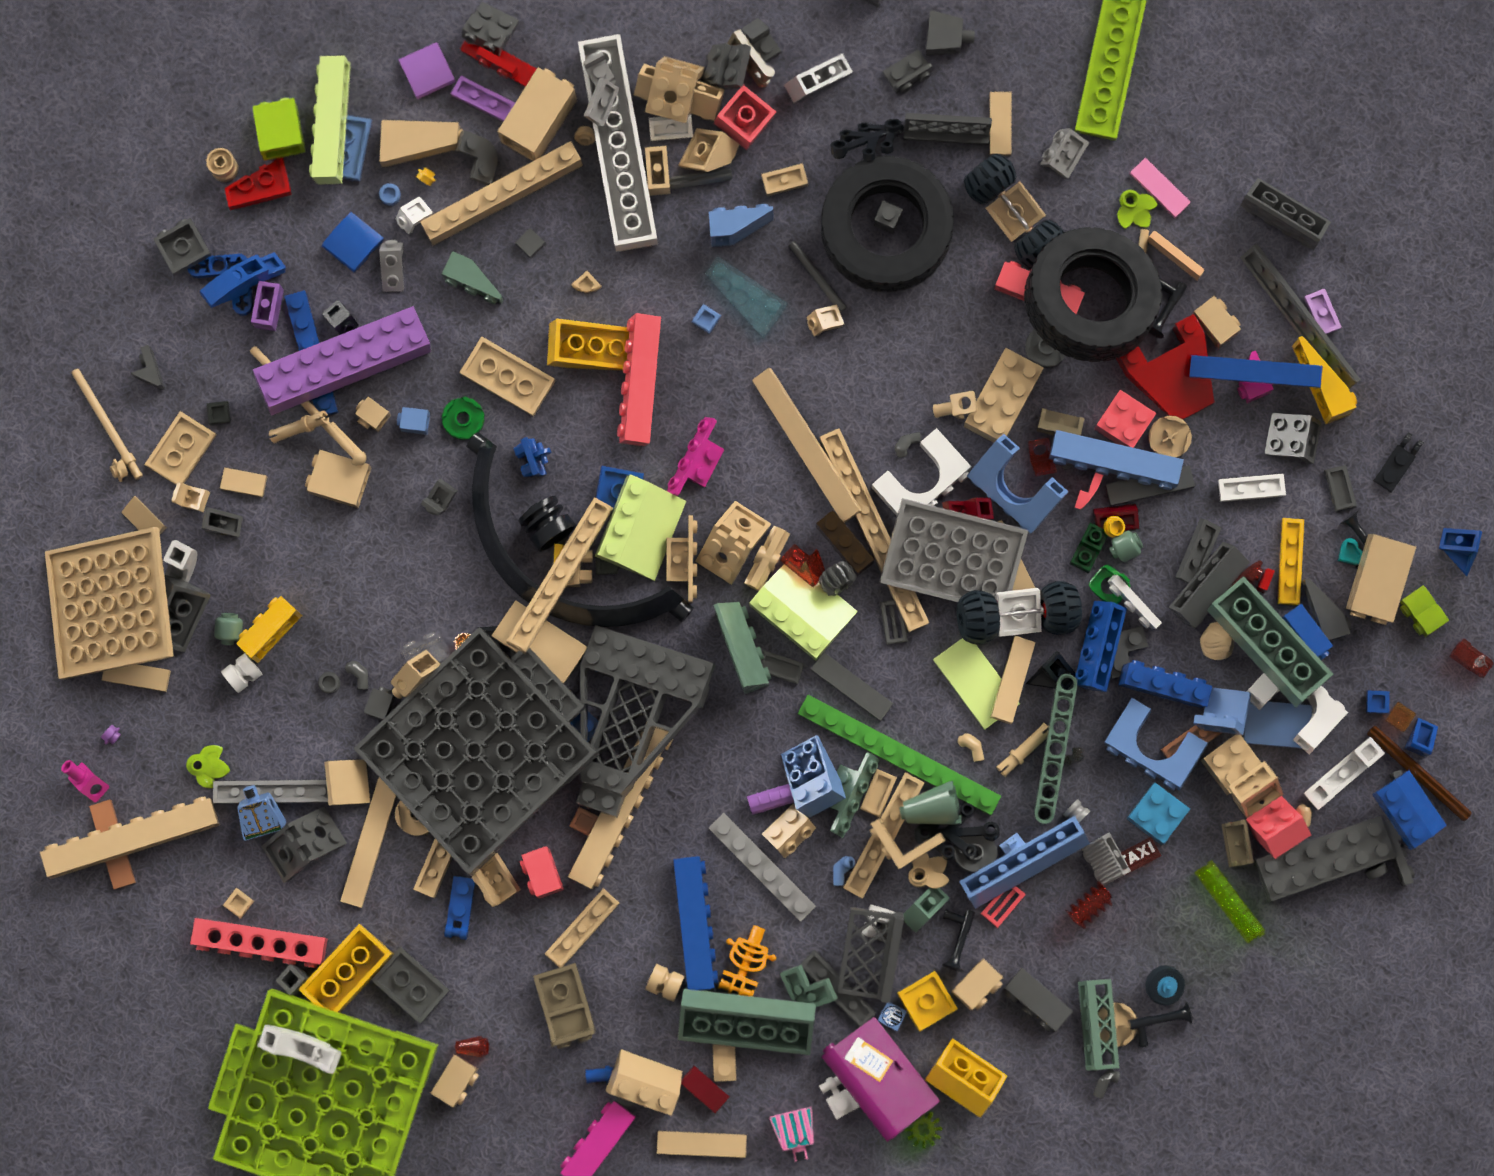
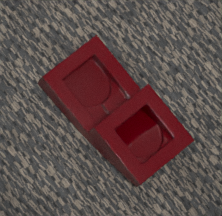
(704, 1089)

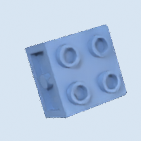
(1225, 712)

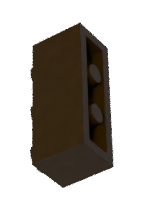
(844, 542)

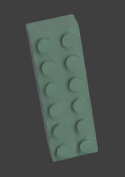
(1269, 642)
(746, 1021)

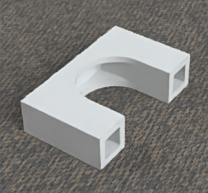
(951, 469)
(1325, 712)

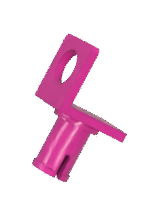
(84, 779)

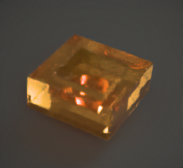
(1400, 717)

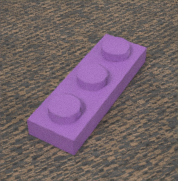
(482, 98)

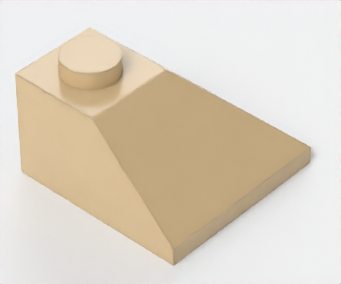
(709, 151)

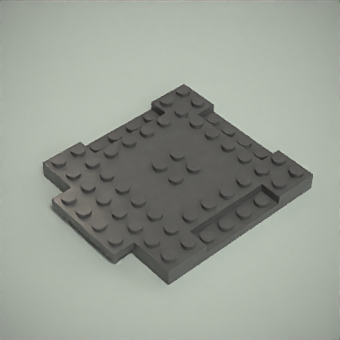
(479, 747)

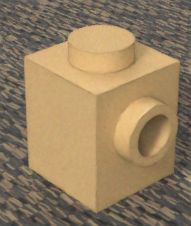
(371, 414)

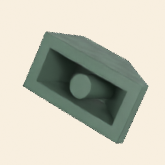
(925, 908)

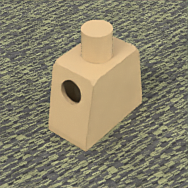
(409, 677)

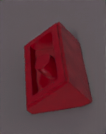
(1127, 513)

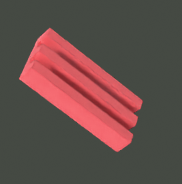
(998, 909)

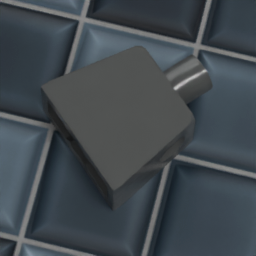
(946, 34)

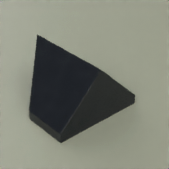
(1051, 671)

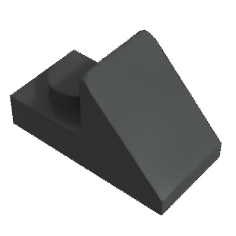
(761, 40)
(150, 374)

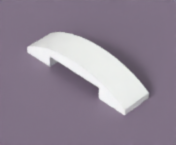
(1343, 773)

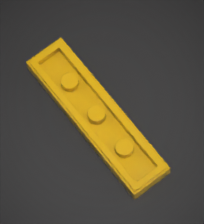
(1290, 561)

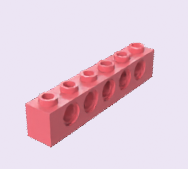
(204, 928)

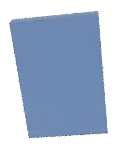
(355, 146)
(1276, 724)

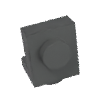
(439, 498)

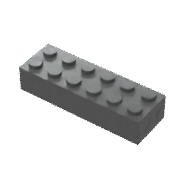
(1325, 859)

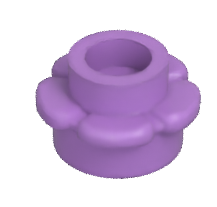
(111, 735)

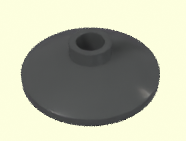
(985, 850)

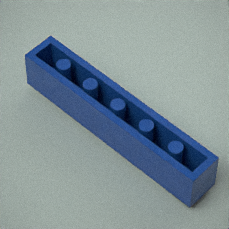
(694, 925)

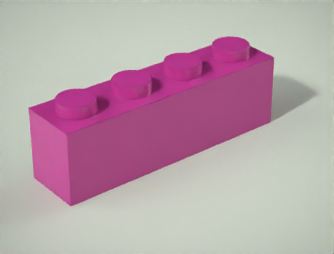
(600, 1141)

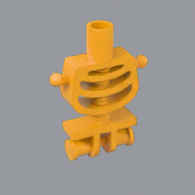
(754, 942)

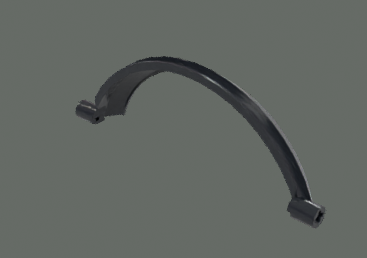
(569, 611)

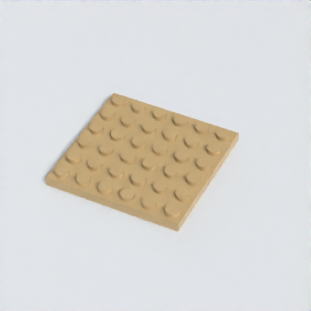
(109, 603)

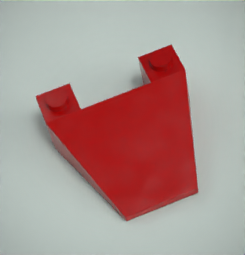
(1167, 376)

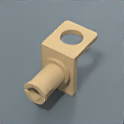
(955, 406)

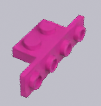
(699, 459)

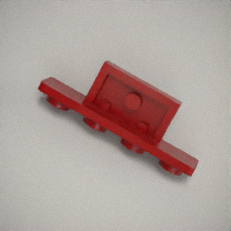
(505, 64)

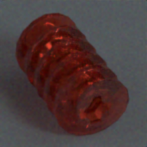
(1090, 905)

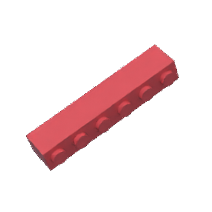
(639, 379)

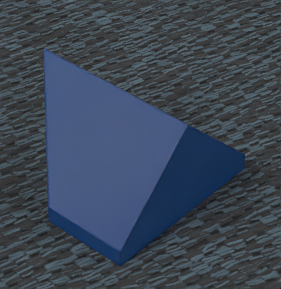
(1461, 546)

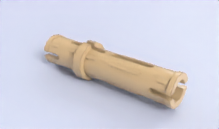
(306, 424)
(1017, 756)

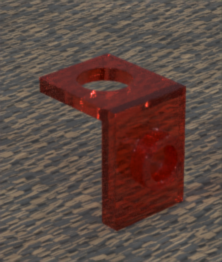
(1041, 463)

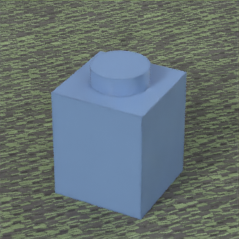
(413, 420)

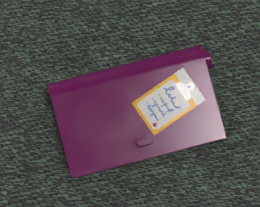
(869, 1073)

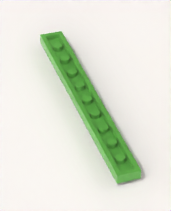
(897, 753)

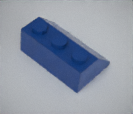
(1409, 810)

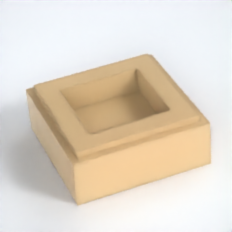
(238, 903)

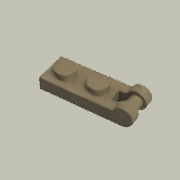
(756, 66)

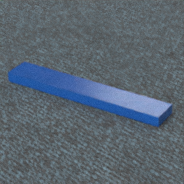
(1256, 371)

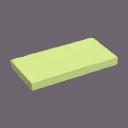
(971, 678)

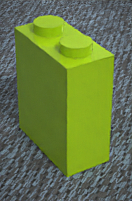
(278, 128)

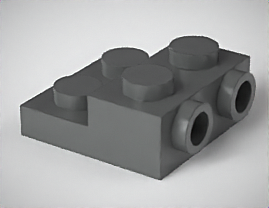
(489, 28)
(727, 65)
(182, 246)

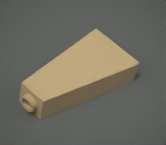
(415, 140)

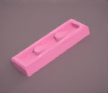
(1160, 187)

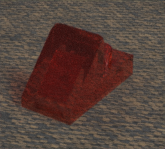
(805, 566)

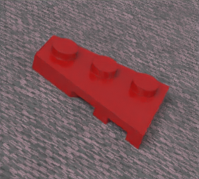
(263, 185)

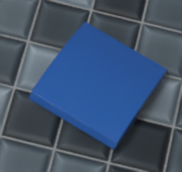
(352, 242)

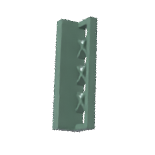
(1090, 1024)

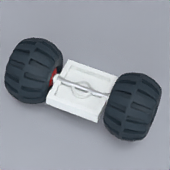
(1019, 612)

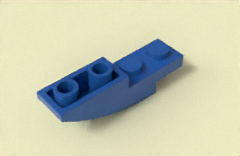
(240, 277)

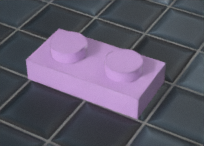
(1322, 311)

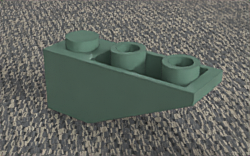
(466, 273)

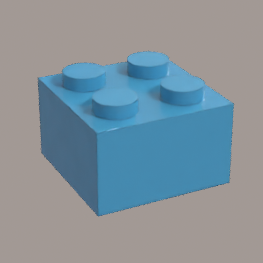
(1158, 813)

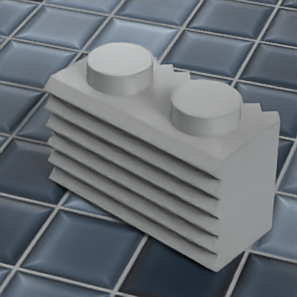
(1105, 859)

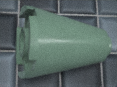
(933, 806)

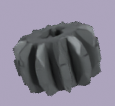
(837, 578)

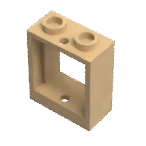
(1253, 787)

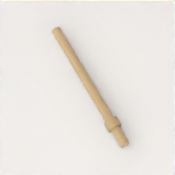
(128, 458)

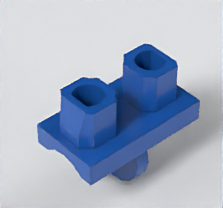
(535, 455)

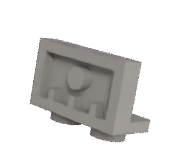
(1064, 152)

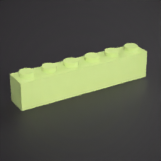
(330, 120)

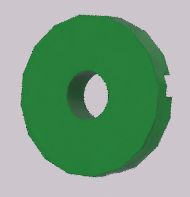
(459, 406)

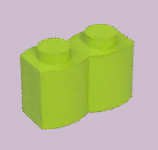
(1423, 611)

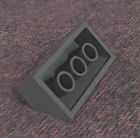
(1285, 214)

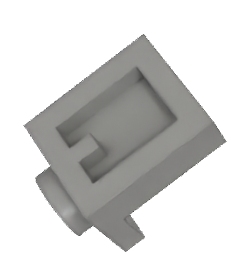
(597, 68)

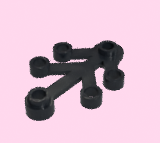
(891, 129)
(953, 834)

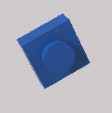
(1377, 702)

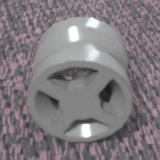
(1076, 810)

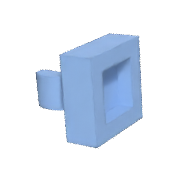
(1012, 843)

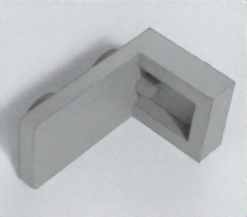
(391, 266)

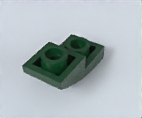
(1089, 548)

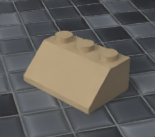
(645, 1082)

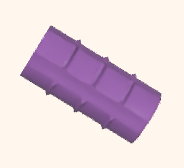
(770, 799)

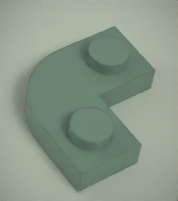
(801, 990)

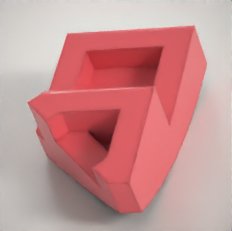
(1084, 497)

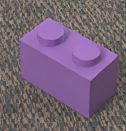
(267, 305)

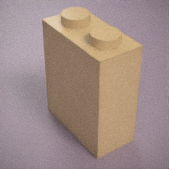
(337, 479)

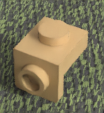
(190, 497)

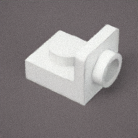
(412, 214)

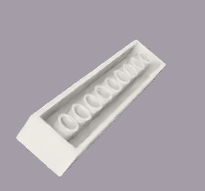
(621, 154)

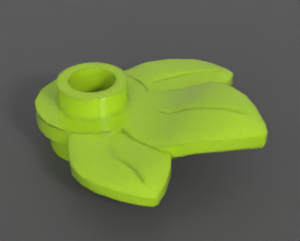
(1136, 212)
(211, 766)

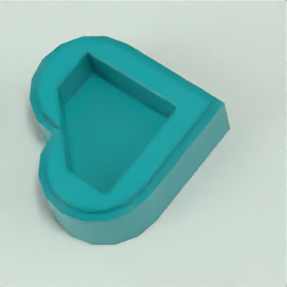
(1350, 552)

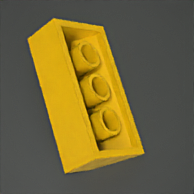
(346, 970)

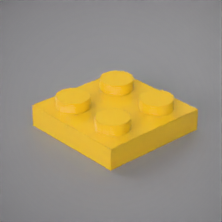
(927, 1001)

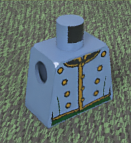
(259, 814)

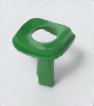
(1095, 583)

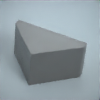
(221, 522)

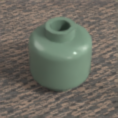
(1126, 546)
(228, 628)

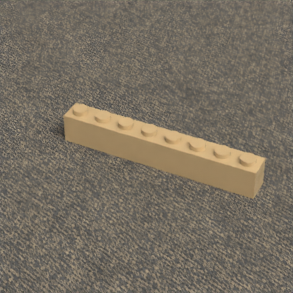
(501, 193)
(608, 829)
(130, 838)

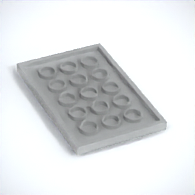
(951, 552)

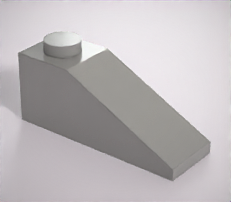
(817, 78)

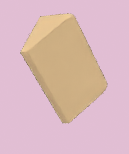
(141, 516)

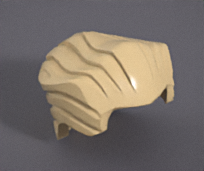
(1216, 642)

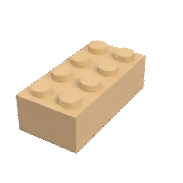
(1003, 396)

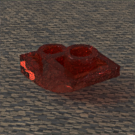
(1251, 573)

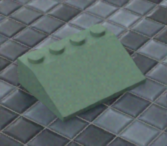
(741, 646)

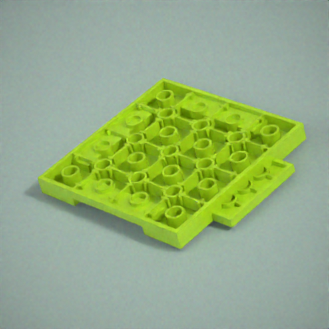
(313, 1122)

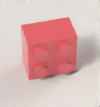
(744, 117)
(1125, 420)
(1278, 827)
(542, 872)

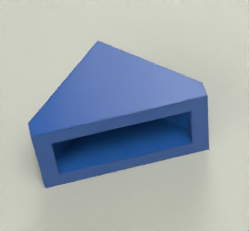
(1422, 738)

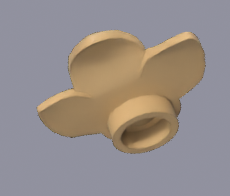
(931, 869)

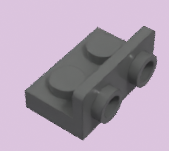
(908, 71)

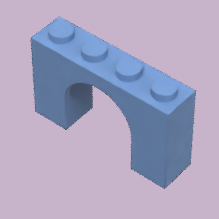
(989, 476)
(1172, 770)

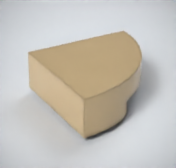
(586, 283)

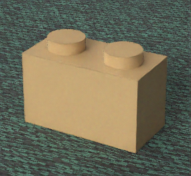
(657, 170)
(1217, 321)
(454, 1081)

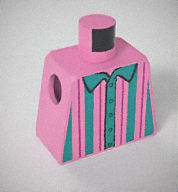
(794, 1131)

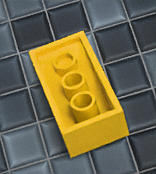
(586, 345)
(1334, 396)

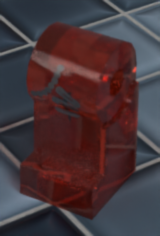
(1471, 658)

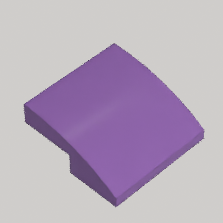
(427, 70)

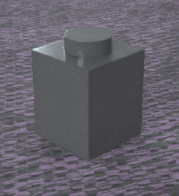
(888, 217)
(379, 703)
(292, 979)

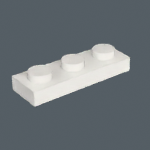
(1251, 487)
(1133, 602)

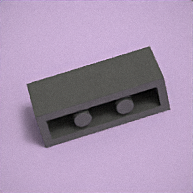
(1037, 1000)

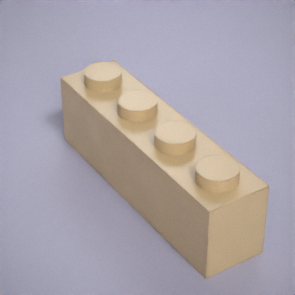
(706, 98)

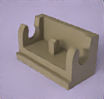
(1052, 421)
(1237, 843)

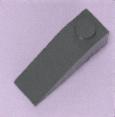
(1326, 613)

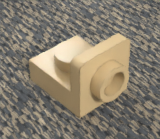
(824, 319)

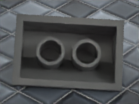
(185, 610)

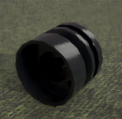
(545, 520)

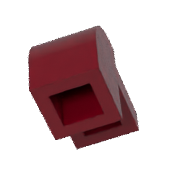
(976, 507)

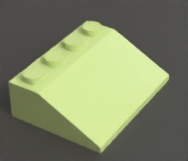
(640, 527)
(802, 612)

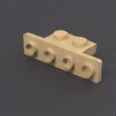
(680, 559)

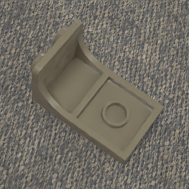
(565, 1005)

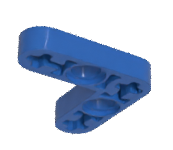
(233, 260)

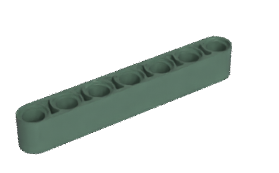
(1058, 760)

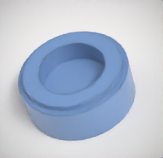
(389, 194)

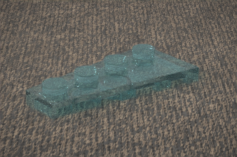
(751, 299)

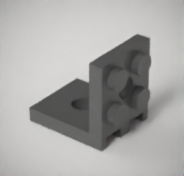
(302, 843)

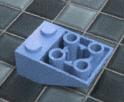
(733, 225)
(812, 777)

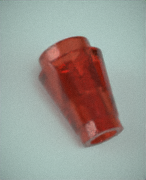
(473, 1047)

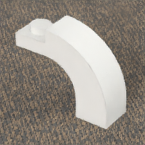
(180, 560)
(299, 1046)

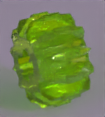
(930, 1126)

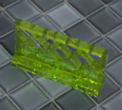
(1229, 901)

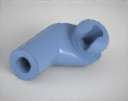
(841, 868)

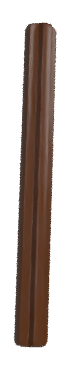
(1419, 773)

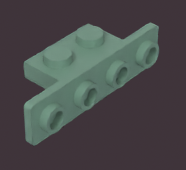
(854, 786)

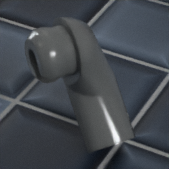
(904, 443)
(359, 672)
(1103, 1082)

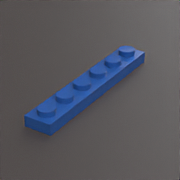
(307, 336)

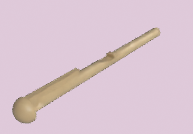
(336, 433)

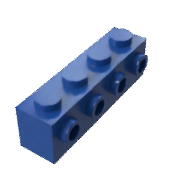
(1100, 645)
(1165, 685)

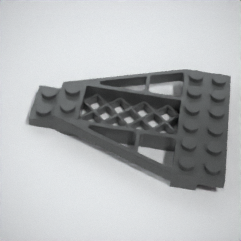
(642, 666)

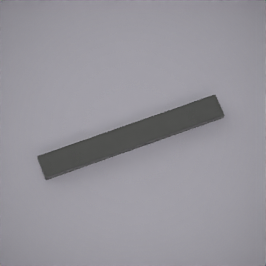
(1297, 313)

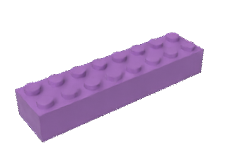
(342, 360)

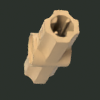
(767, 558)

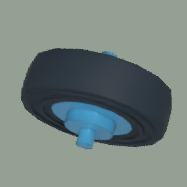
(1165, 985)

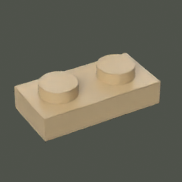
(784, 179)
(724, 1063)

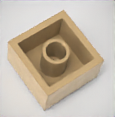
(1230, 762)
(977, 985)

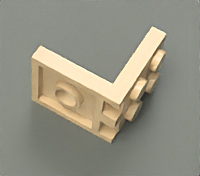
(676, 77)
(733, 540)
(893, 852)

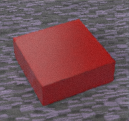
(1265, 580)

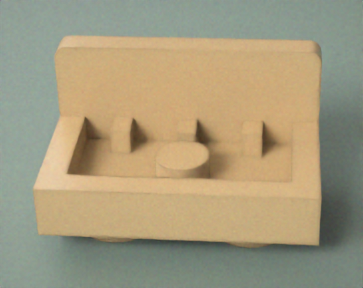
(789, 831)
(495, 881)

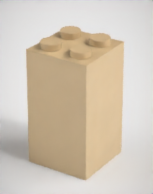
(537, 114)
(1380, 579)

